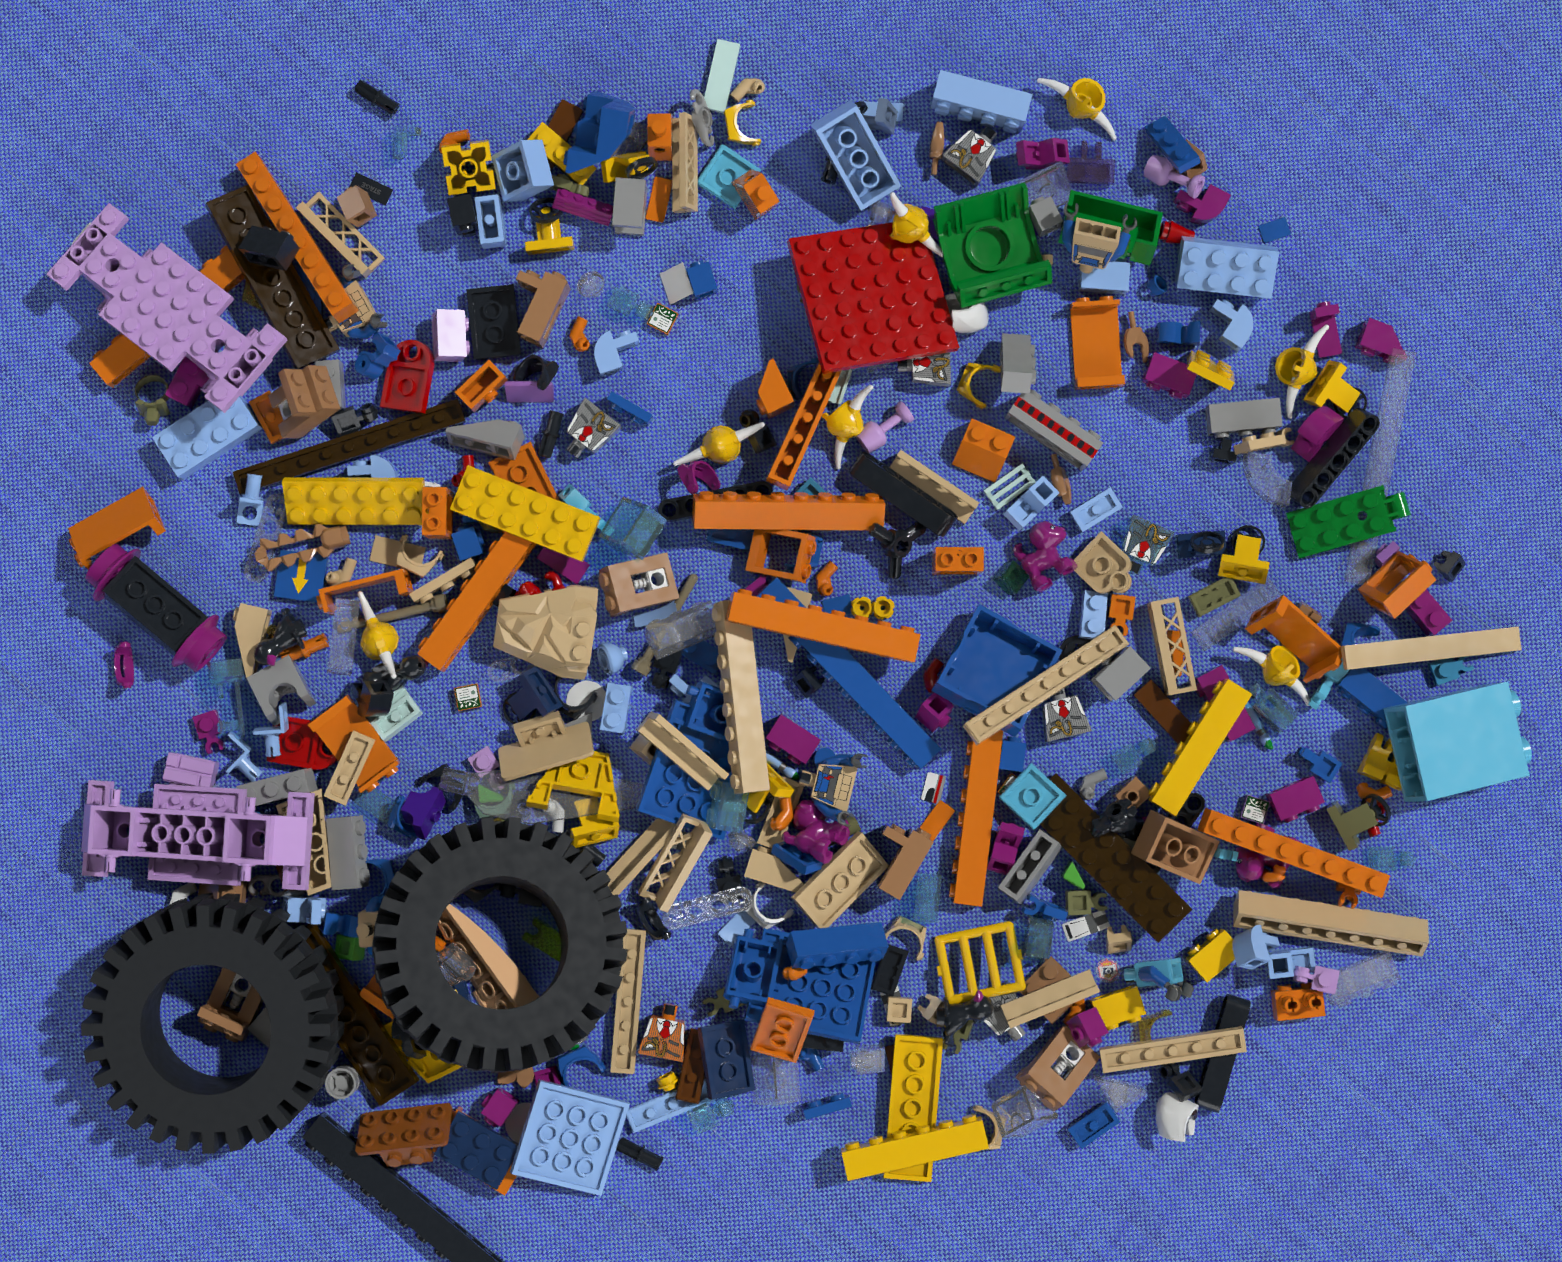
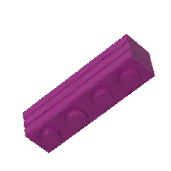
(583, 206)

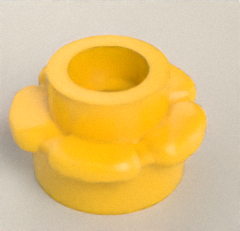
(863, 601)
(883, 601)
(667, 1081)

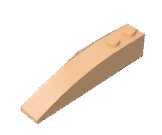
(497, 978)

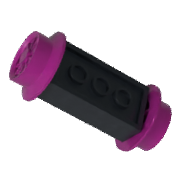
(155, 607)

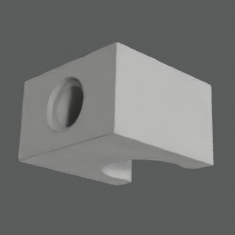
(630, 206)
(1120, 674)
(275, 682)

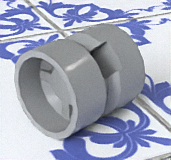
(342, 1081)

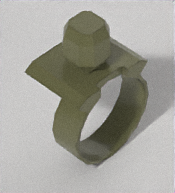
(152, 411)

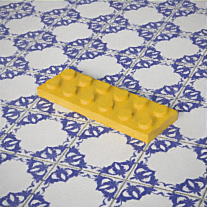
(353, 501)
(525, 513)
(914, 1093)

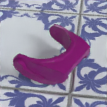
(702, 471)
(124, 649)

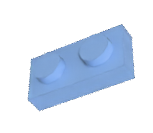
(1096, 510)
(1092, 614)

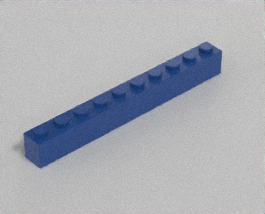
(864, 690)

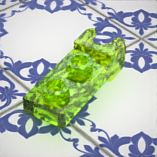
(546, 939)

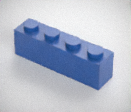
(1369, 694)
(837, 945)

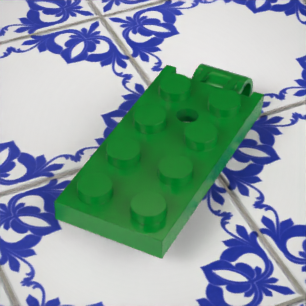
(1337, 521)

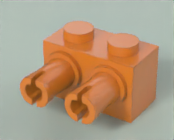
(1296, 1002)

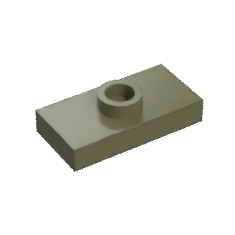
(1214, 596)

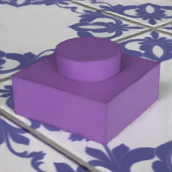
(1385, 553)

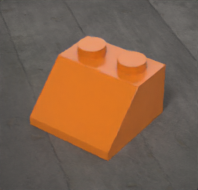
(773, 392)
(983, 450)

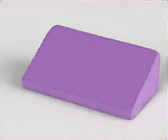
(528, 392)

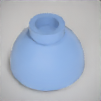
(611, 657)

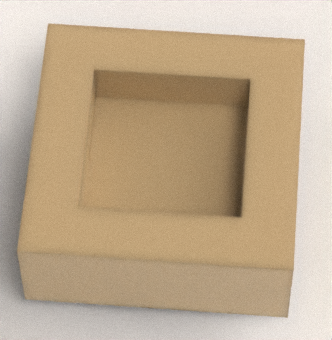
(899, 1009)

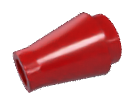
(1171, 232)

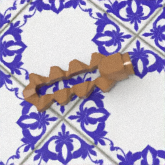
(331, 539)

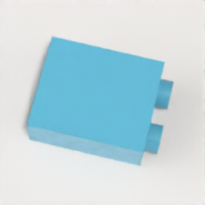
(1458, 741)

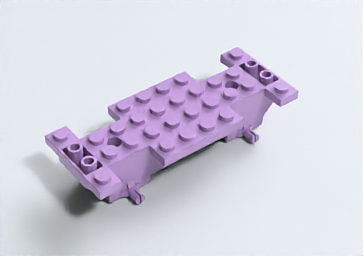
(167, 308)
(197, 834)

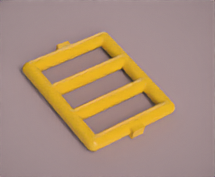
(963, 936)

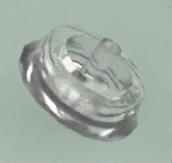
(591, 284)
(741, 841)

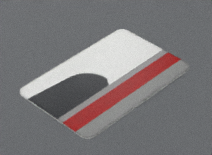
(933, 787)

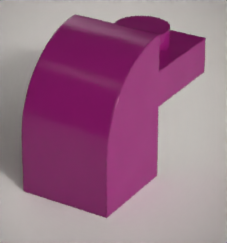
(1042, 154)
(1207, 208)
(1315, 431)
(1005, 848)

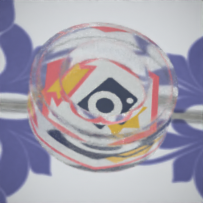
(1108, 970)

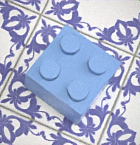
(522, 170)

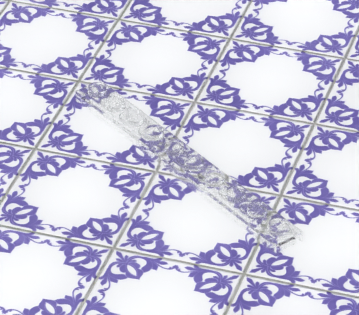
(1382, 454)

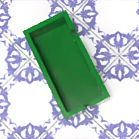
(1142, 239)

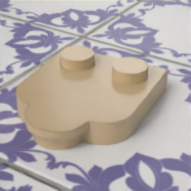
(1104, 566)

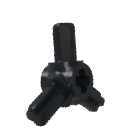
(896, 544)

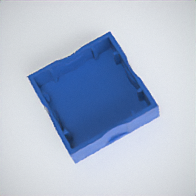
(992, 663)

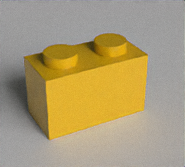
(1212, 954)
(1119, 1006)

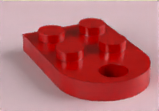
(409, 379)
(302, 747)

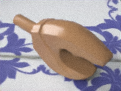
(936, 146)
(1133, 336)
(1060, 480)

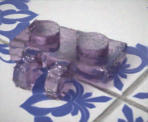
(1091, 170)

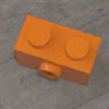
(482, 386)

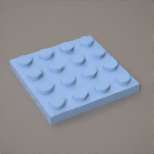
(569, 1137)

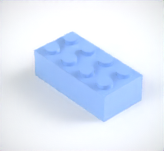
(981, 101)
(855, 155)
(1226, 267)
(205, 436)

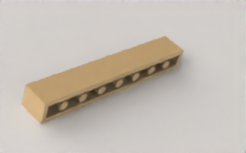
(741, 703)
(1331, 923)

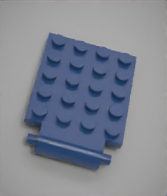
(667, 787)
(834, 992)

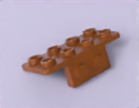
(404, 1133)

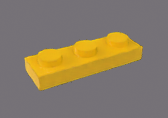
(555, 150)

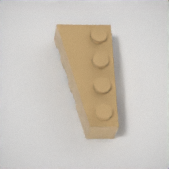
(319, 862)

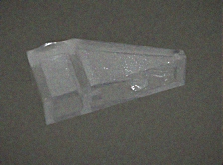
(343, 636)

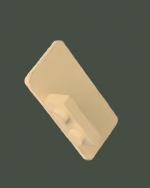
(544, 745)

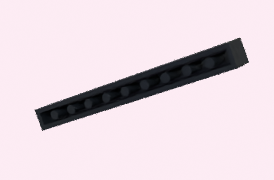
(395, 1194)

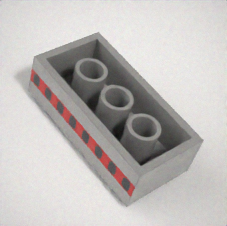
(1054, 430)

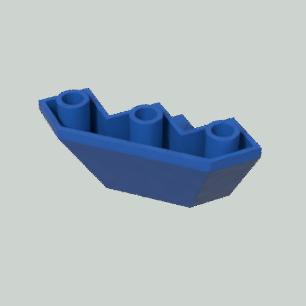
(601, 132)

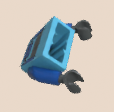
(1162, 972)

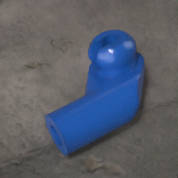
(813, 1057)

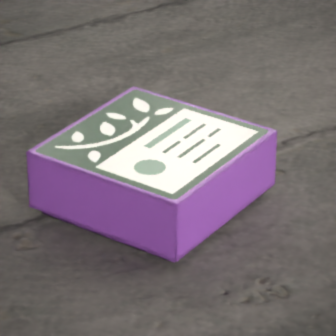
(1254, 809)

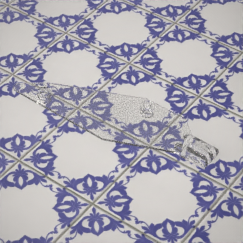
(509, 797)

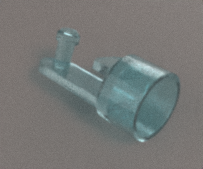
(224, 673)

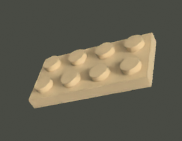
(840, 881)

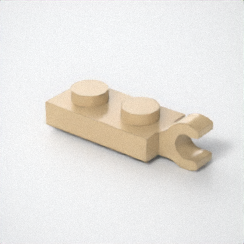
(1266, 441)

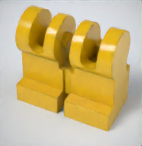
(1376, 764)

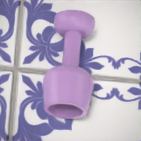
(1161, 171)
(874, 435)

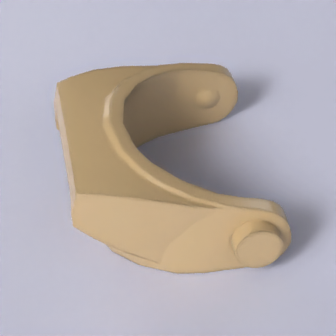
(416, 568)
(919, 930)
(996, 1139)

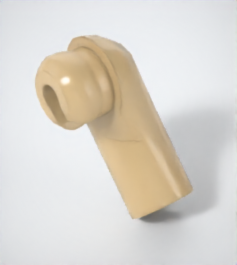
(747, 86)
(343, 575)

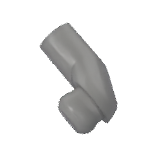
(1089, 783)

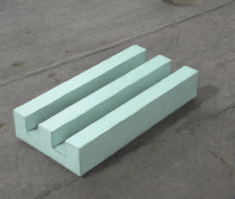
(1026, 475)

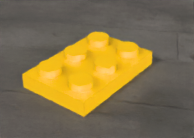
(1219, 373)

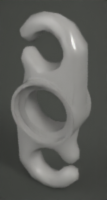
(702, 117)
(267, 890)

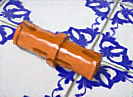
(311, 645)

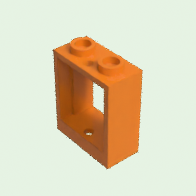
(439, 520)
(759, 549)
(954, 562)
(1389, 575)

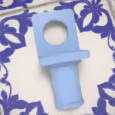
(252, 499)
(272, 733)
(242, 761)

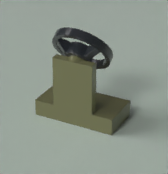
(1358, 819)

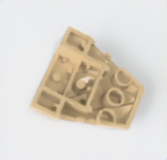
(550, 629)

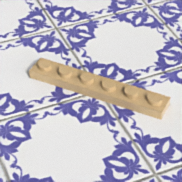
(628, 1004)
(1172, 1049)

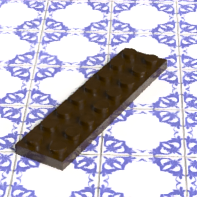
(277, 291)
(1113, 866)
(364, 1036)

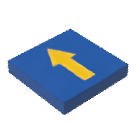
(301, 579)

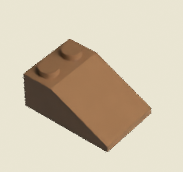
(1175, 847)

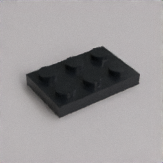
(494, 322)

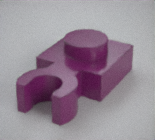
(207, 728)

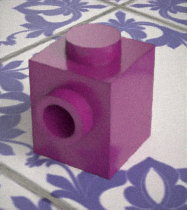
(935, 712)
(1087, 1028)
(498, 1107)

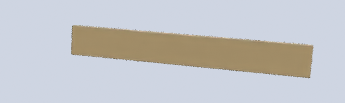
(1430, 648)
(1045, 685)

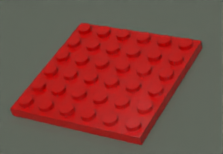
(871, 298)

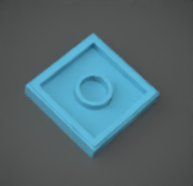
(721, 171)
(1032, 796)

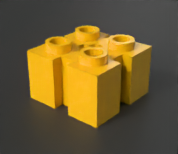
(459, 179)

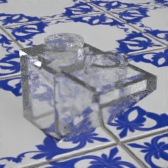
(868, 1059)

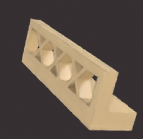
(684, 164)
(331, 236)
(935, 486)
(1162, 646)
(681, 750)
(639, 855)
(683, 864)
(1050, 998)

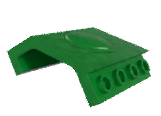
(990, 245)

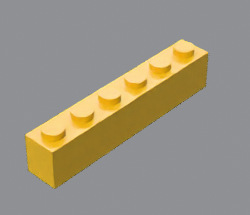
(1200, 746)
(915, 1147)

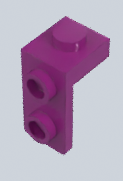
(1325, 315)

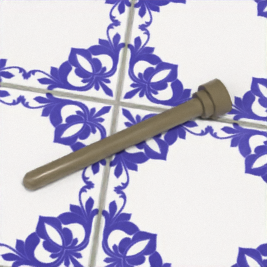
(437, 604)
(643, 663)

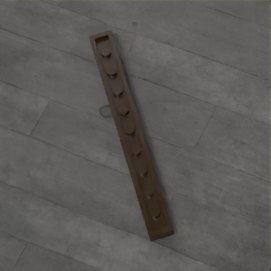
(353, 445)

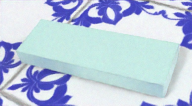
(721, 75)

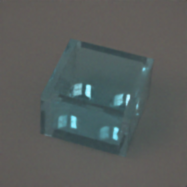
(632, 528)

